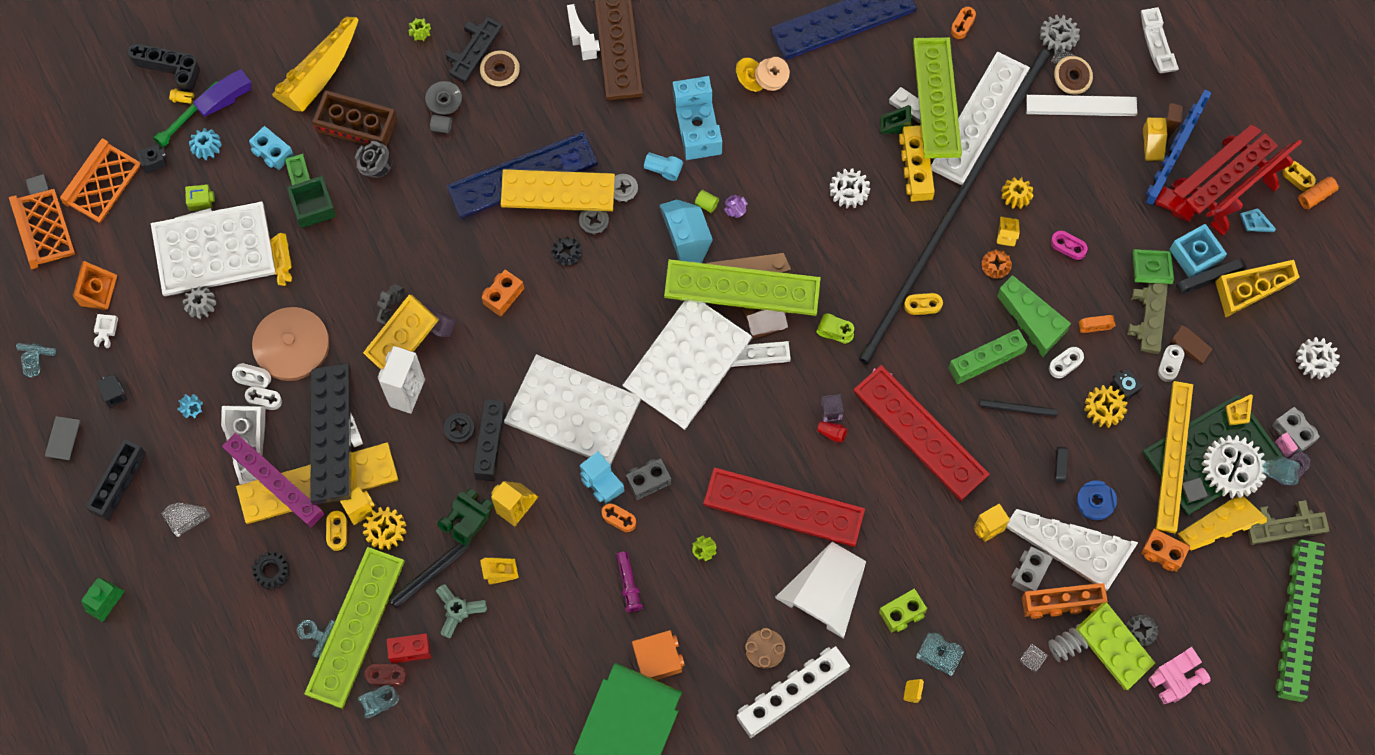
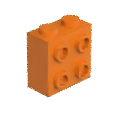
(658, 655)

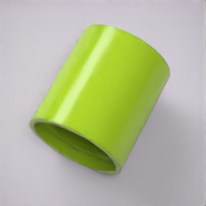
(706, 201)

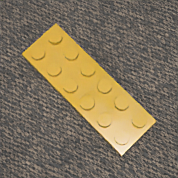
(557, 190)

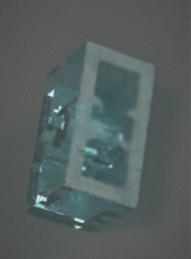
(948, 661)

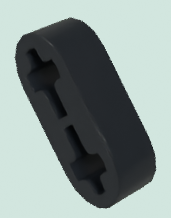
(1060, 464)

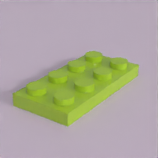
(1115, 646)

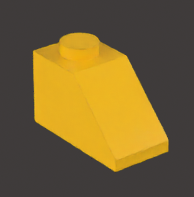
(1155, 139)

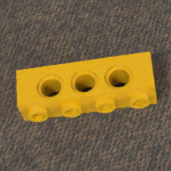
(917, 190)

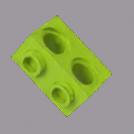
(900, 607)

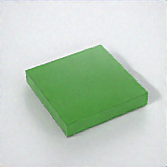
(1152, 266)

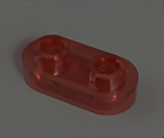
(385, 674)

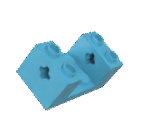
(693, 103)

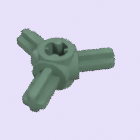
(451, 604)

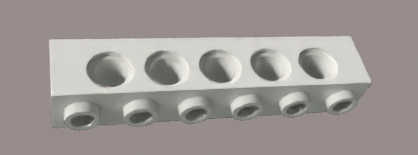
(754, 725)

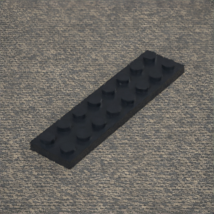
(330, 434)

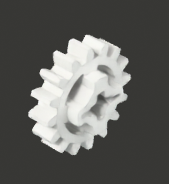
(853, 182)
(1313, 349)

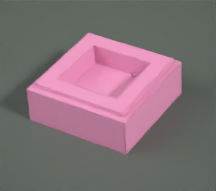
(1286, 445)

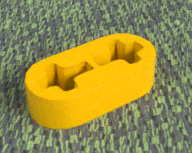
(1298, 176)

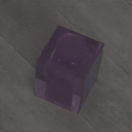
(831, 407)

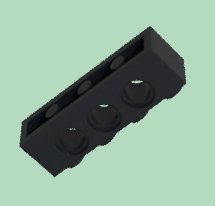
(489, 440)
(116, 480)

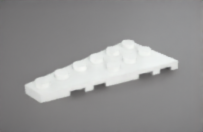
(1080, 549)

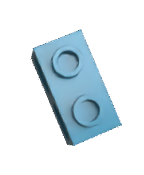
(273, 146)

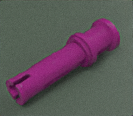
(630, 590)

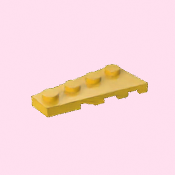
(1222, 522)

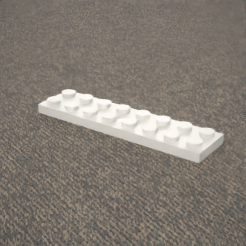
(983, 115)

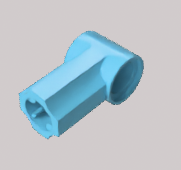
(668, 167)

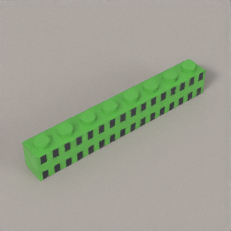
(1301, 621)

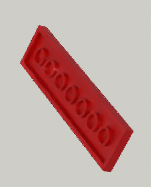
(921, 433)
(784, 507)

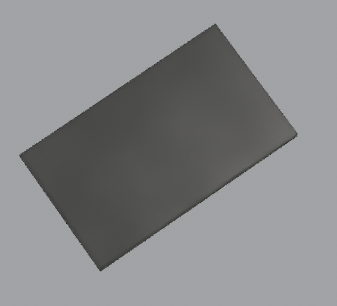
(62, 438)

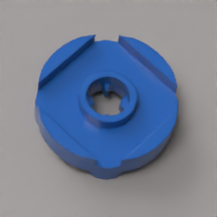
(1088, 508)

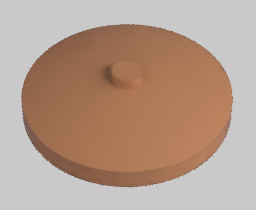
(290, 343)

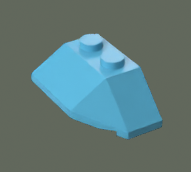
(687, 230)

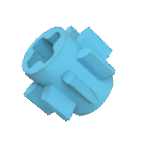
(185, 406)

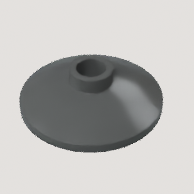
(441, 91)

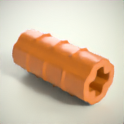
(1318, 192)

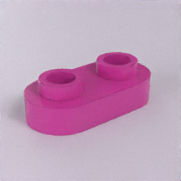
(1069, 244)

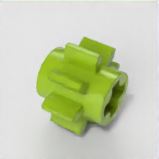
(419, 29)
(704, 548)

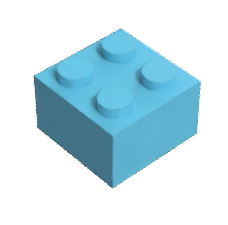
(1198, 251)

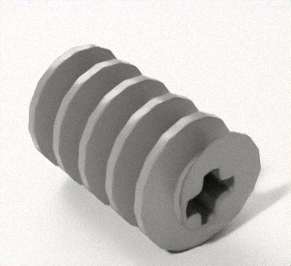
(1066, 644)

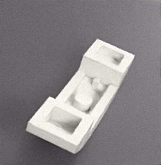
(1157, 42)

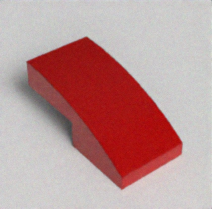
(1172, 202)

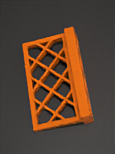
(85, 176)
(25, 227)

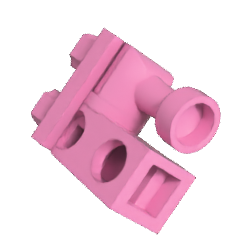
(1173, 679)

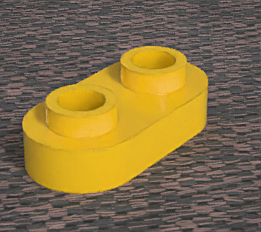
(922, 302)
(336, 531)

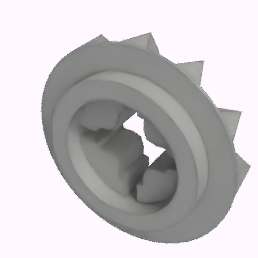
(628, 181)

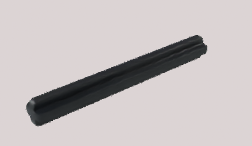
(428, 574)

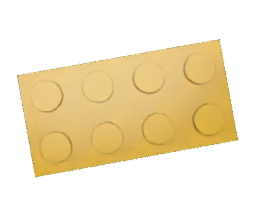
(404, 330)

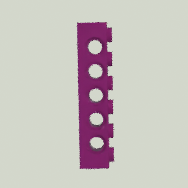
(273, 480)

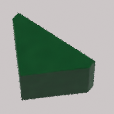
(895, 121)

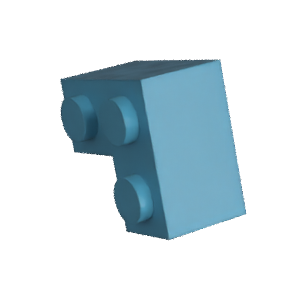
(598, 475)

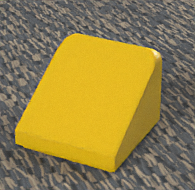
(913, 690)

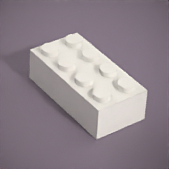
(401, 379)

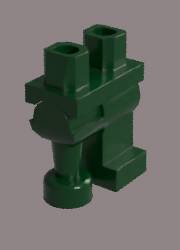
(472, 516)

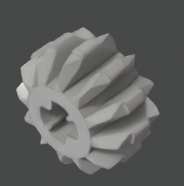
(207, 301)

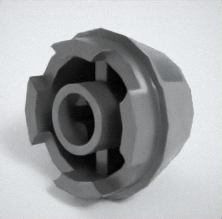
(373, 160)

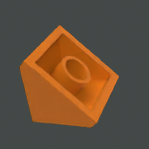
(94, 287)

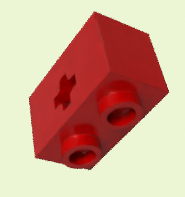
(409, 648)

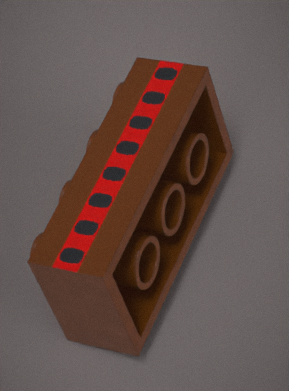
(354, 119)

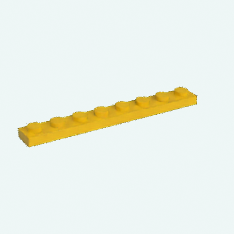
(1174, 457)

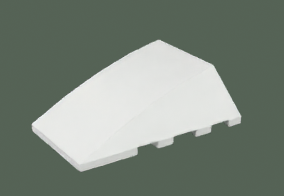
(827, 587)

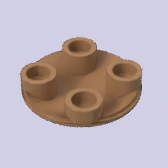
(765, 648)

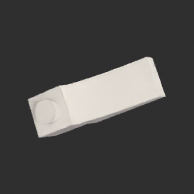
(581, 36)

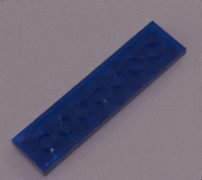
(836, 23)
(485, 187)

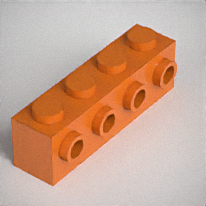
(1063, 599)

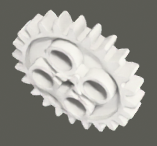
(1217, 459)

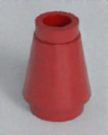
(833, 431)

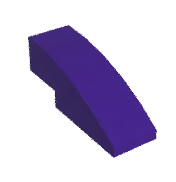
(223, 93)

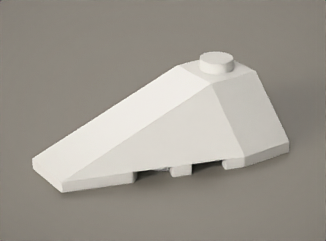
(248, 424)

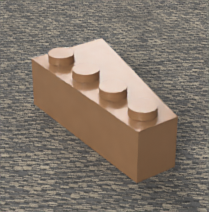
(771, 262)

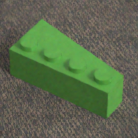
(1033, 315)

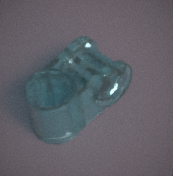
(1282, 470)
(377, 702)

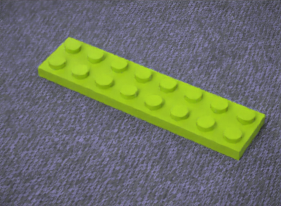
(937, 98)
(742, 287)
(354, 628)

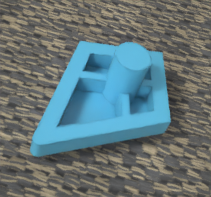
(1256, 221)

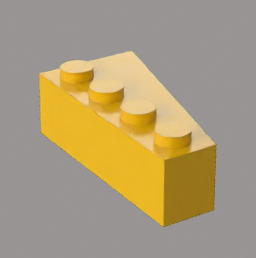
(1249, 286)

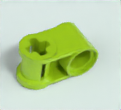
(834, 328)

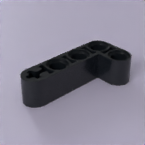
(143, 57)

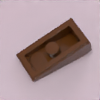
(1174, 118)
(1191, 344)

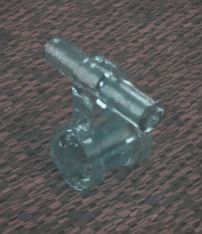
(30, 359)
(315, 634)

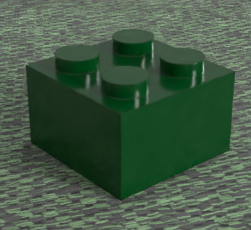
(311, 202)

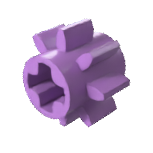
(735, 206)

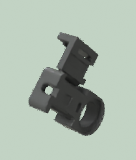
(392, 297)

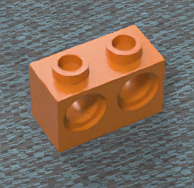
(506, 294)
(1167, 545)

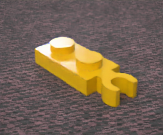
(281, 258)

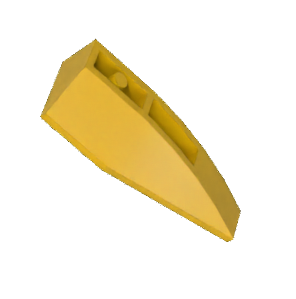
(316, 69)

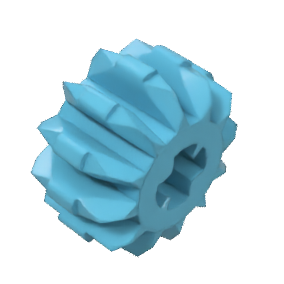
(205, 143)

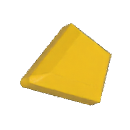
(1239, 411)

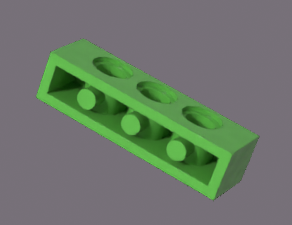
(987, 356)

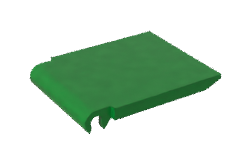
(629, 716)

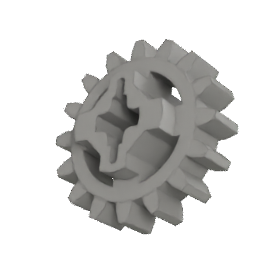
(1059, 33)

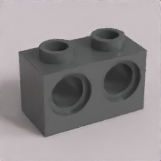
(651, 483)

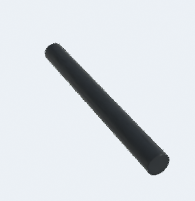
(1018, 408)

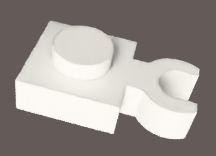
(105, 327)

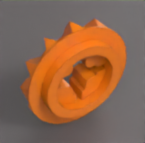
(991, 269)

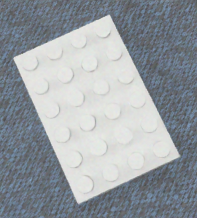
(213, 248)
(687, 362)
(572, 409)

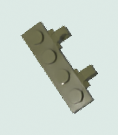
(1152, 326)
(1302, 524)

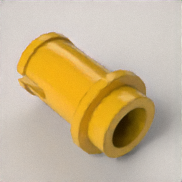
(181, 96)

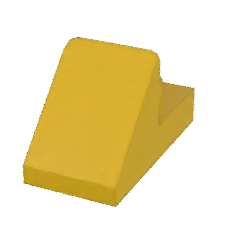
(1008, 231)
(499, 569)

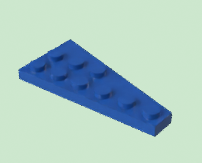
(1177, 146)

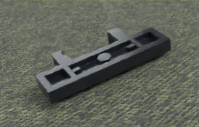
(482, 38)

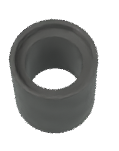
(441, 124)

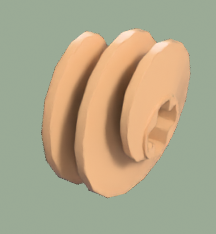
(772, 73)

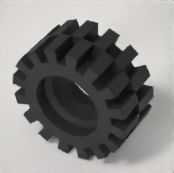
(262, 562)

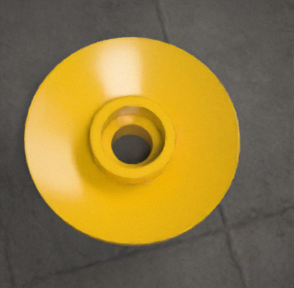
(746, 74)

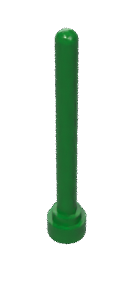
(163, 138)

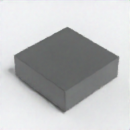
(37, 184)
(1194, 490)

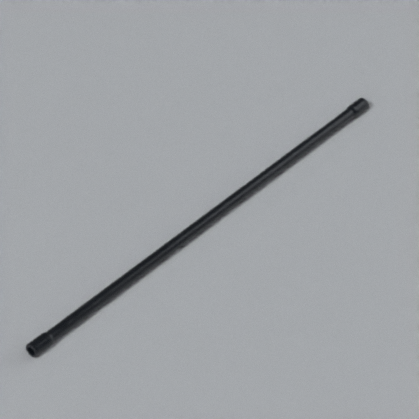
(871, 347)

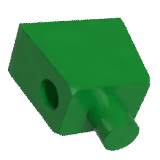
(101, 598)

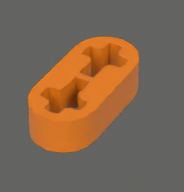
(960, 21)
(1097, 323)
(621, 513)

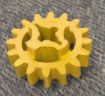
(1100, 412)
(395, 531)

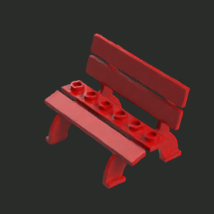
(1232, 173)

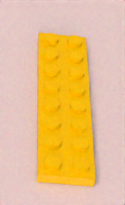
(368, 470)

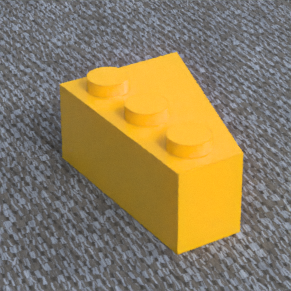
(512, 501)

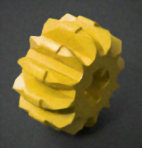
(1017, 192)

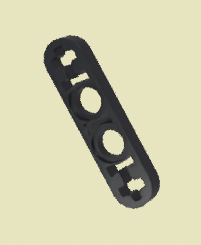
(1210, 276)

